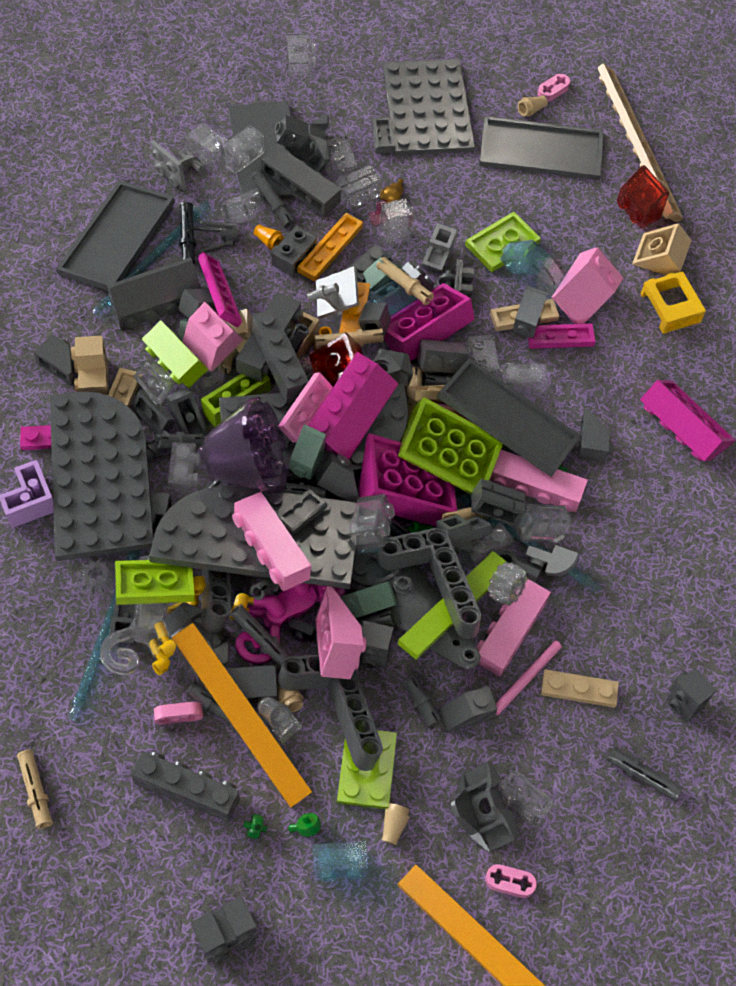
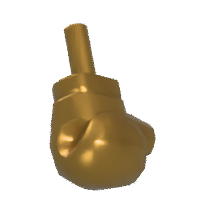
(392, 192)

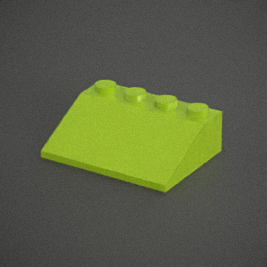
(448, 446)

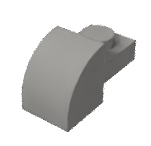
(440, 248)
(558, 563)

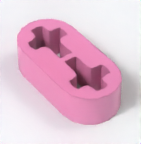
(551, 84)
(178, 713)
(513, 875)

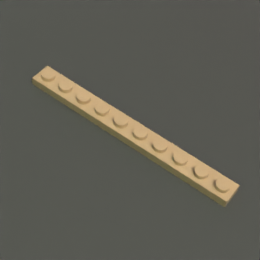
(636, 136)

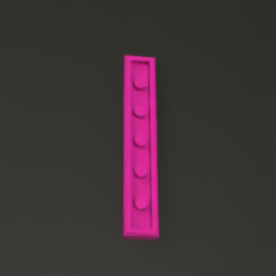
(220, 290)

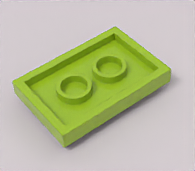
(491, 241)
(152, 583)
(368, 787)

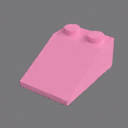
(587, 285)
(338, 637)

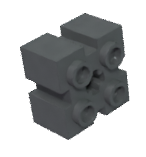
(225, 930)

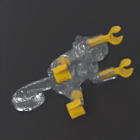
(149, 629)

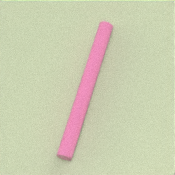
(532, 671)

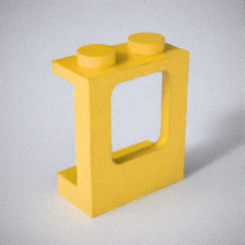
(676, 315)

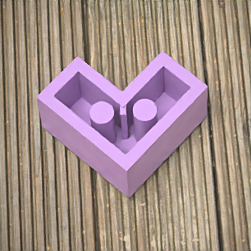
(31, 499)

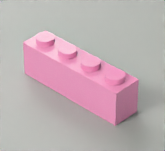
(522, 476)
(271, 541)
(511, 628)

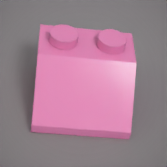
(210, 336)

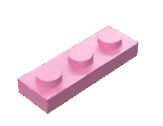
(305, 406)

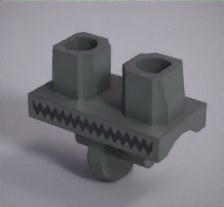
(461, 274)

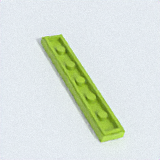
(438, 620)

